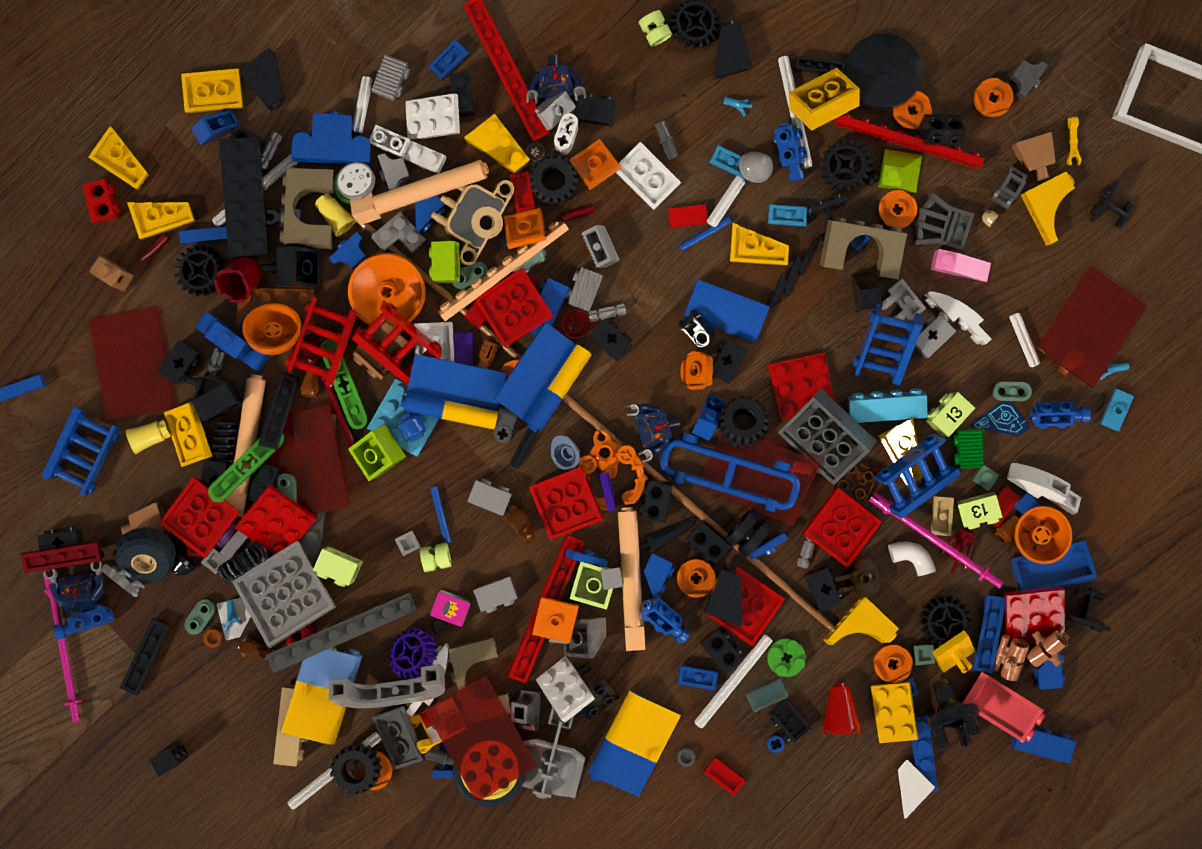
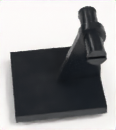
(820, 207)
(1099, 208)
(1082, 619)
(602, 692)

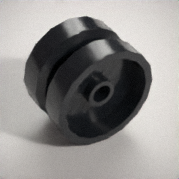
(748, 532)

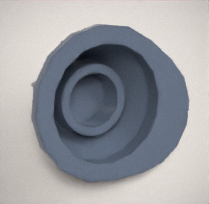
(565, 452)

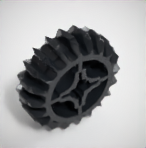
(701, 28)
(206, 264)
(242, 562)
(961, 620)

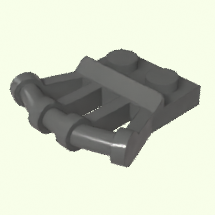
(955, 227)

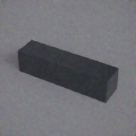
(817, 65)

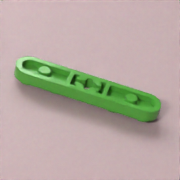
(350, 402)
(232, 478)

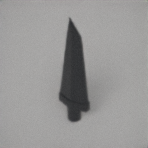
(662, 537)

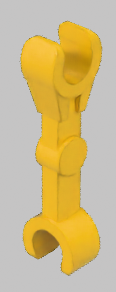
(1073, 123)

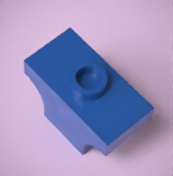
(349, 252)

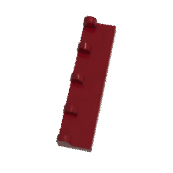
(62, 556)

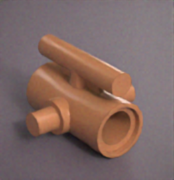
(1047, 648)
(1011, 657)

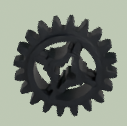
(842, 171)

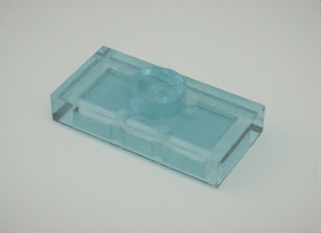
(767, 695)

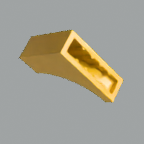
(1043, 203)
(864, 619)

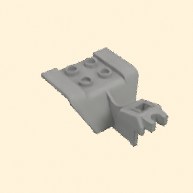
(557, 765)

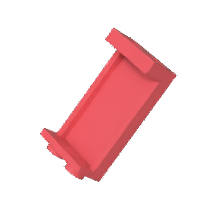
(1005, 708)

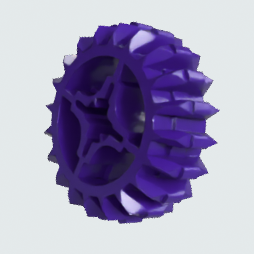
(407, 651)

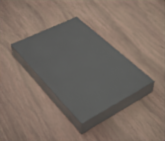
(398, 737)

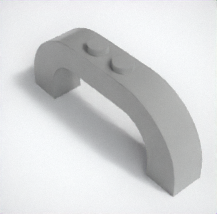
(354, 695)

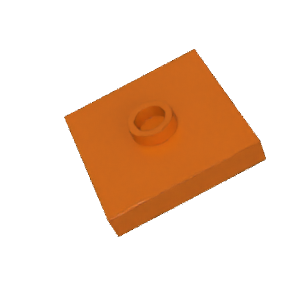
(595, 164)
(524, 228)
(555, 619)

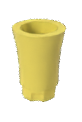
(334, 214)
(147, 435)

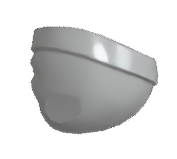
(756, 166)

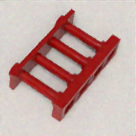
(339, 338)
(379, 350)

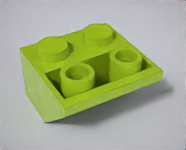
(445, 262)

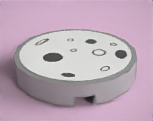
(355, 180)

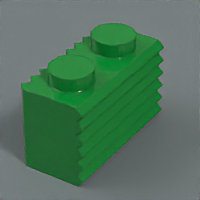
(968, 449)

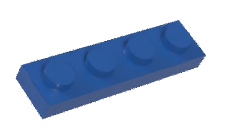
(989, 634)
(923, 751)

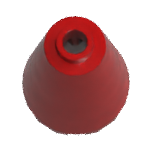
(841, 712)

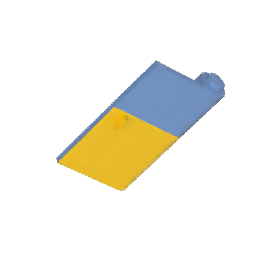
(310, 710)

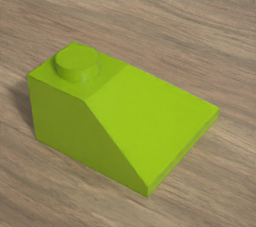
(900, 170)

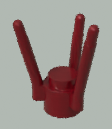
(965, 539)

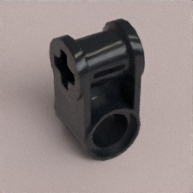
(697, 327)

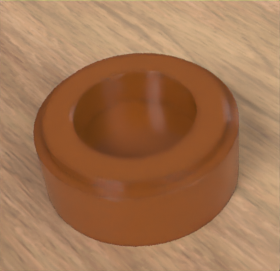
(213, 637)

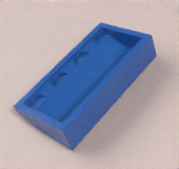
(728, 311)
(1070, 570)

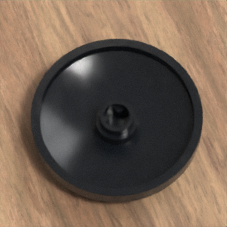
(884, 70)

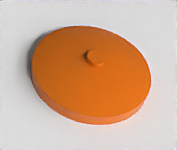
(388, 279)

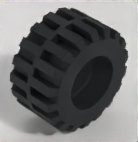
(549, 163)
(746, 407)
(341, 775)

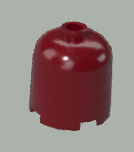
(238, 279)

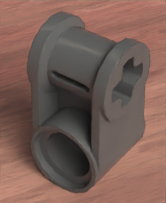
(507, 421)

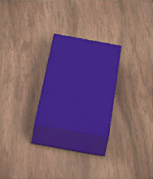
(463, 348)
(608, 490)

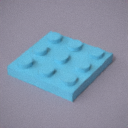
(390, 414)

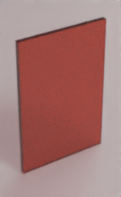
(1091, 327)
(127, 357)
(314, 459)
(760, 482)
(481, 738)

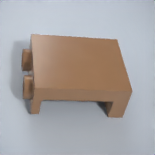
(374, 367)

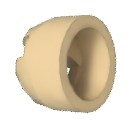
(989, 217)

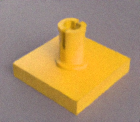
(955, 653)

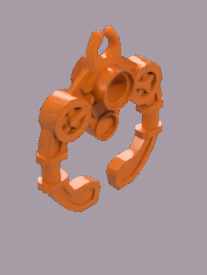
(625, 454)

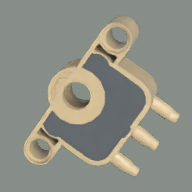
(465, 216)

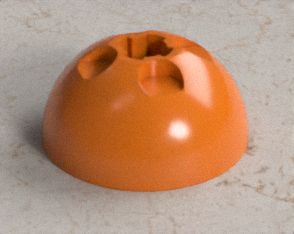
(272, 328)
(1053, 535)

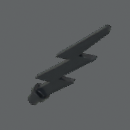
(786, 284)

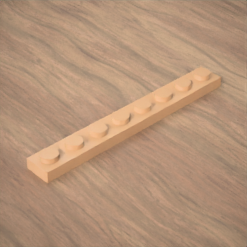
(495, 274)

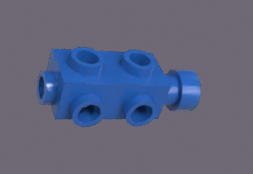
(793, 145)
(1058, 414)
(664, 619)
(89, 620)

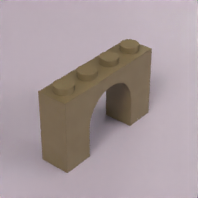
(298, 184)
(889, 242)
(467, 654)

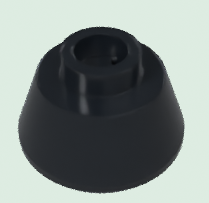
(183, 564)

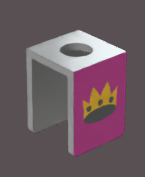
(451, 608)

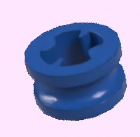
(777, 749)

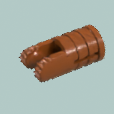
(486, 354)

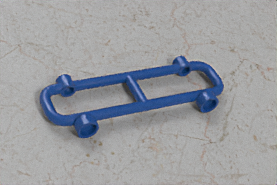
(780, 470)

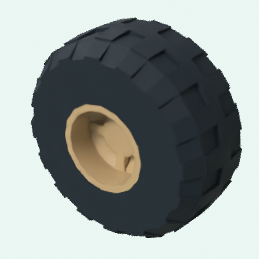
(146, 554)

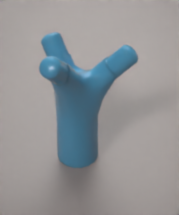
(738, 104)
(1115, 368)
(231, 615)

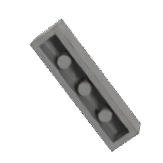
(234, 545)

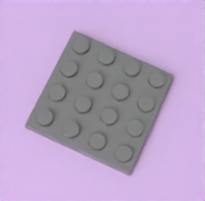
(283, 594)

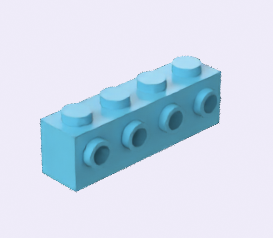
(887, 406)

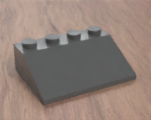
(828, 436)

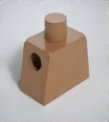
(1036, 154)
(110, 273)
(147, 517)

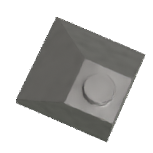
(586, 637)

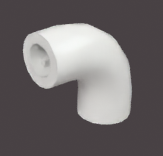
(912, 552)

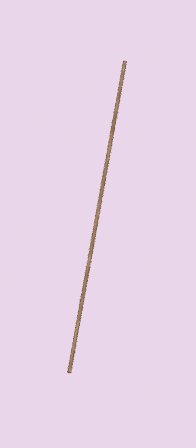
(648, 469)

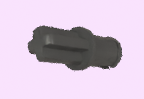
(666, 140)
(216, 362)
(439, 756)

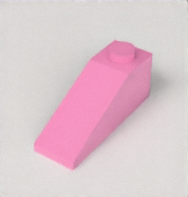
(960, 265)

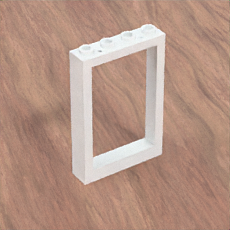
(1168, 59)

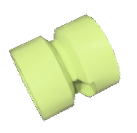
(655, 35)
(435, 557)

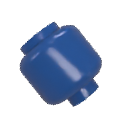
(411, 427)

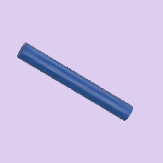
(705, 233)
(440, 514)

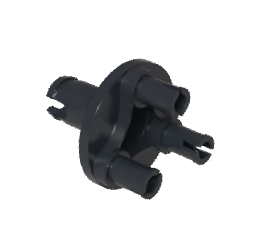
(954, 715)

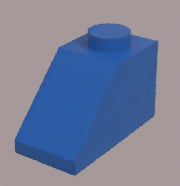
(214, 126)

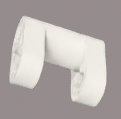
(561, 134)

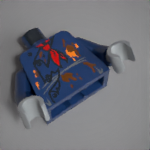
(554, 80)
(653, 428)
(78, 591)

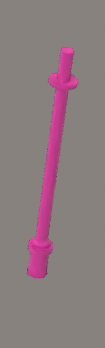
(884, 504)
(64, 656)

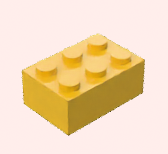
(824, 99)

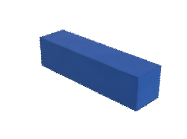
(203, 235)
(22, 387)

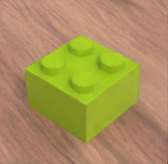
(377, 452)

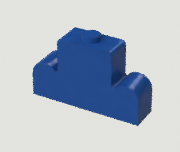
(330, 142)
(230, 341)

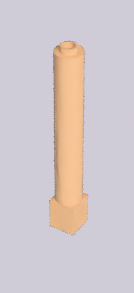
(371, 206)
(247, 436)
(631, 579)

